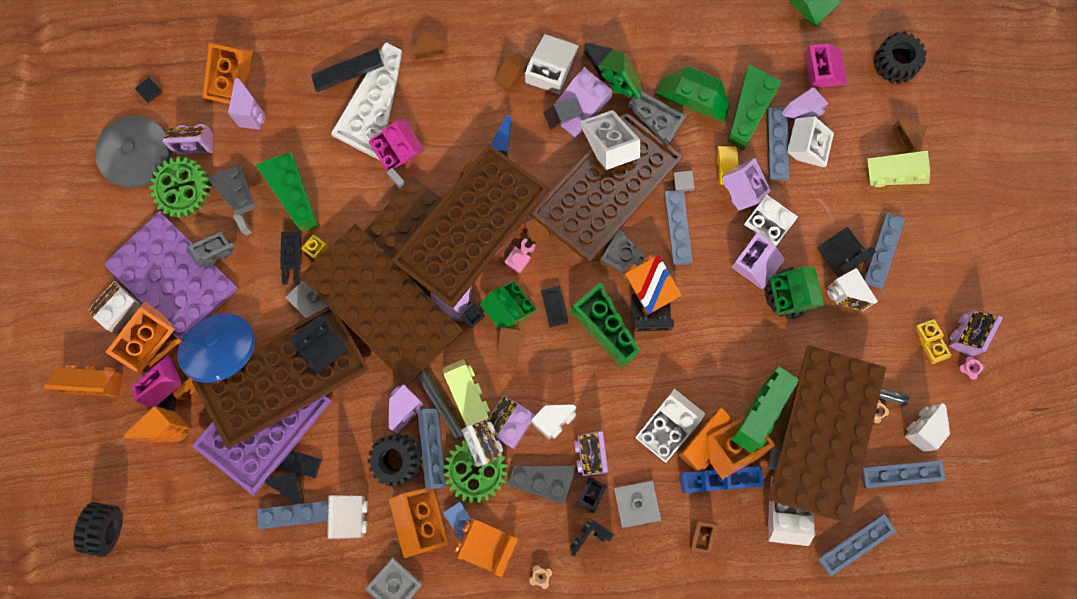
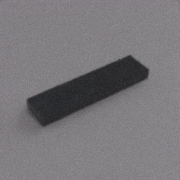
(347, 70)

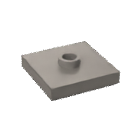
(305, 300)
(637, 504)
(394, 582)

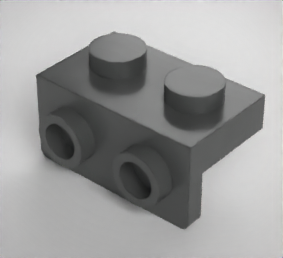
(210, 249)

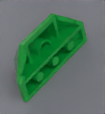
(696, 91)

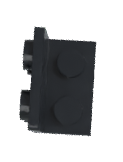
(844, 252)
(656, 321)
(318, 344)
(600, 532)

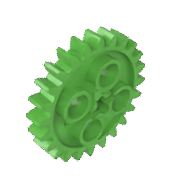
(176, 170)
(486, 484)

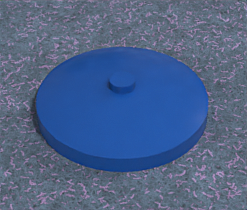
(216, 348)

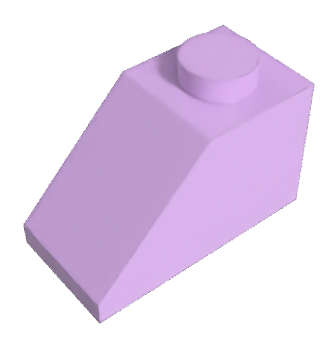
(807, 105)

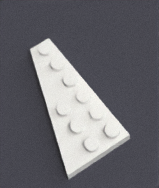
(371, 104)

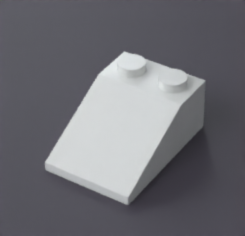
(611, 139)
(347, 517)

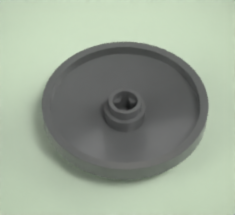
(131, 151)

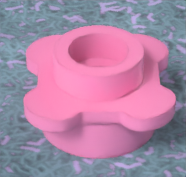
(977, 367)

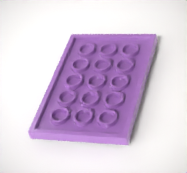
(165, 276)
(260, 455)

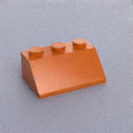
(141, 338)
(85, 381)
(159, 426)
(696, 451)
(729, 456)
(418, 522)

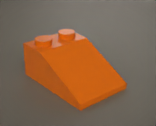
(222, 68)

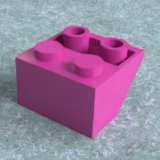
(825, 66)
(396, 145)
(157, 383)

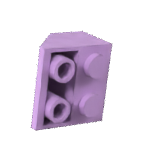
(759, 261)

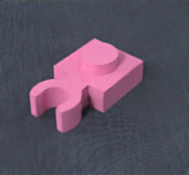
(518, 257)

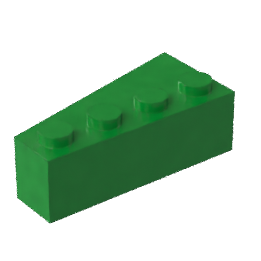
(754, 98)
(288, 185)
(605, 325)
(765, 410)

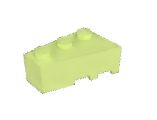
(899, 169)
(466, 392)

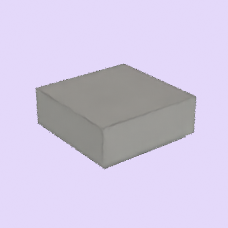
(395, 178)
(684, 181)
(242, 224)

